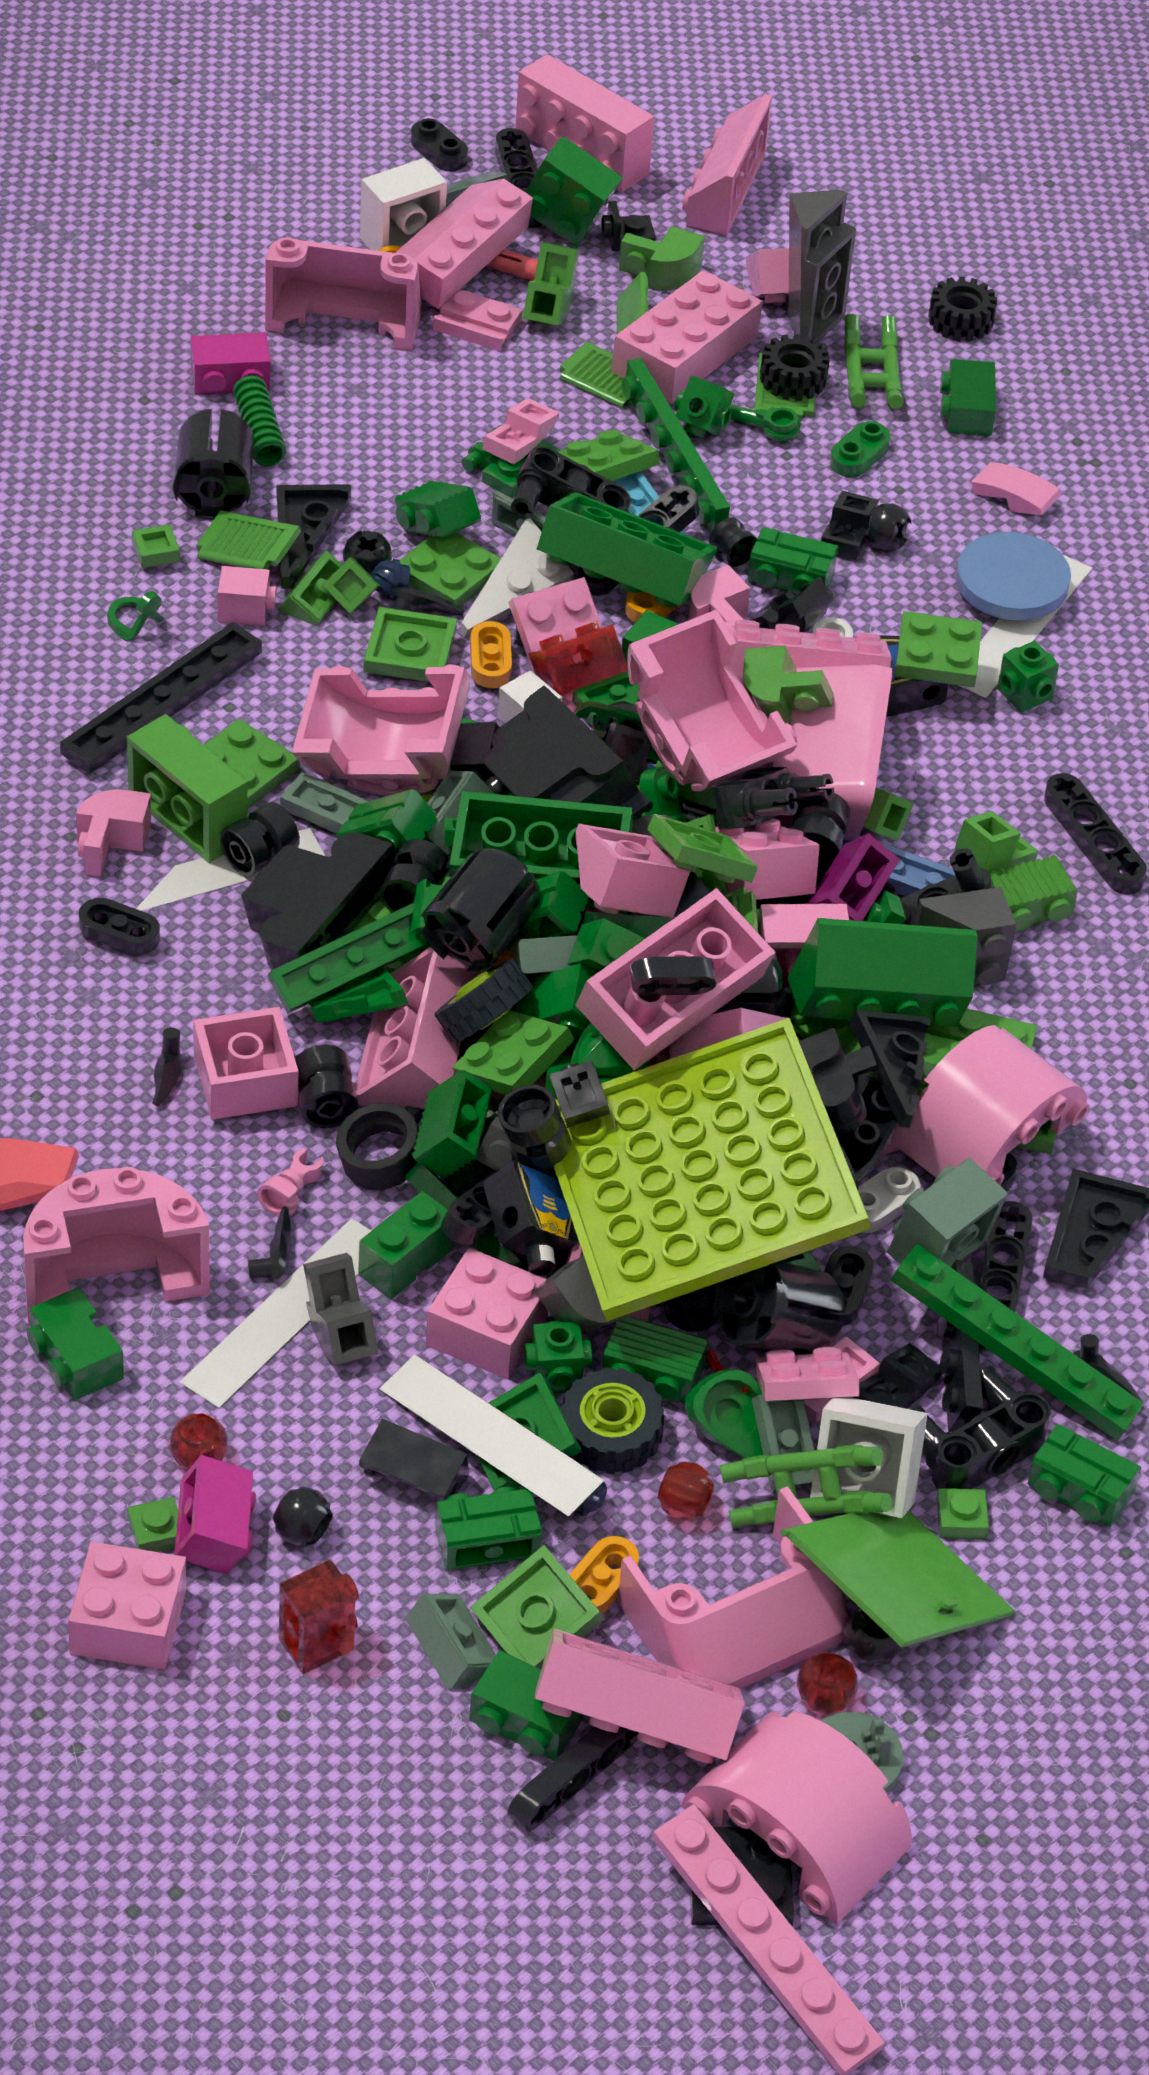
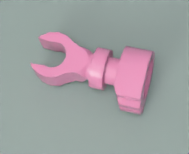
(283, 1189)

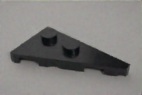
(315, 512)
(899, 1052)

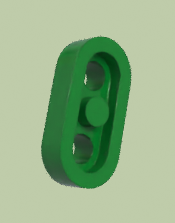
(860, 449)
(662, 790)

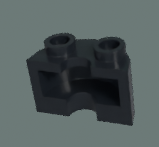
(797, 609)

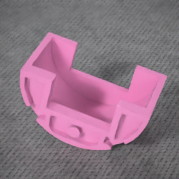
(699, 707)
(385, 736)
(986, 1103)
(116, 1225)
(812, 1803)

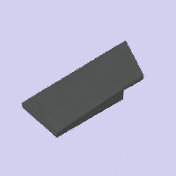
(818, 261)

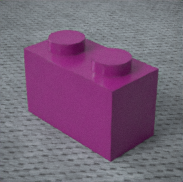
(856, 876)

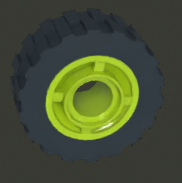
(483, 1000)
(620, 1397)

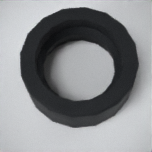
(371, 1121)

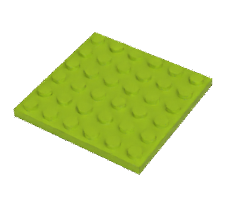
(706, 1171)

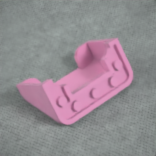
(342, 283)
(843, 738)

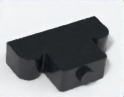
(315, 898)

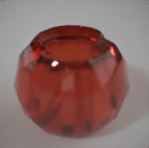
(196, 1429)
(685, 1491)
(831, 1670)

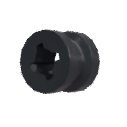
(733, 541)

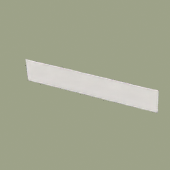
(1014, 633)
(202, 877)
(266, 1327)
(492, 1435)

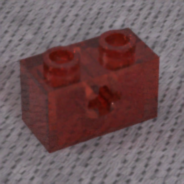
(599, 658)
(317, 1615)

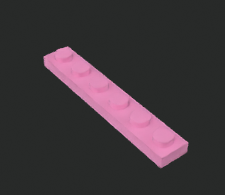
(768, 1941)

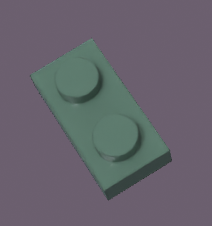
(319, 802)
(784, 1430)

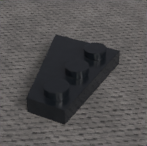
(1093, 1226)

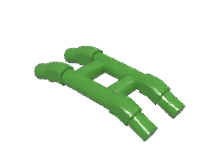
(886, 355)
(827, 1463)

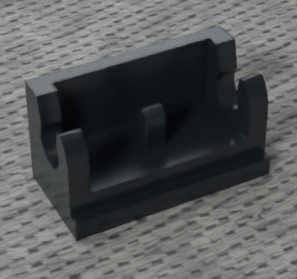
(415, 1460)

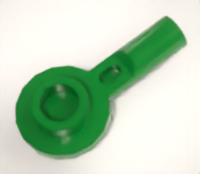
(778, 423)

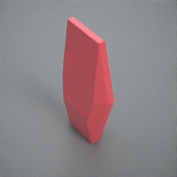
(32, 1170)

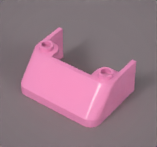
(748, 1631)

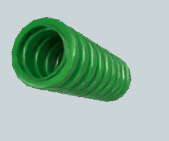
(257, 410)

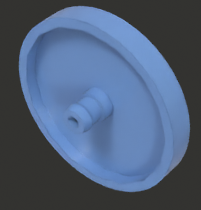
(1013, 576)

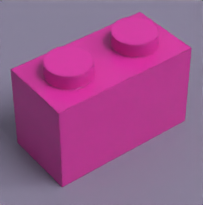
(227, 358)
(215, 1514)

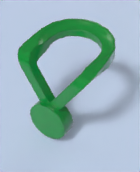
(146, 606)

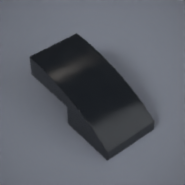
(849, 523)
(901, 1378)

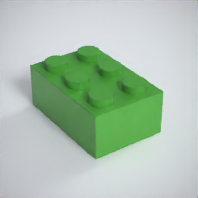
(188, 784)

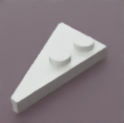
(517, 573)

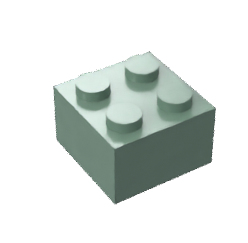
(950, 1215)

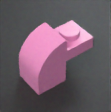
(722, 591)
(111, 821)

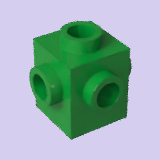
(703, 407)
(1027, 676)
(558, 1354)

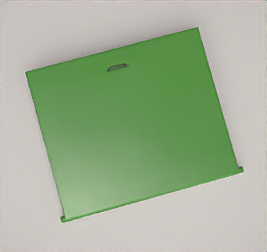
(899, 1575)

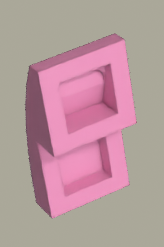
(523, 430)
(1021, 488)

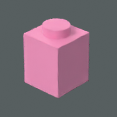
(245, 595)

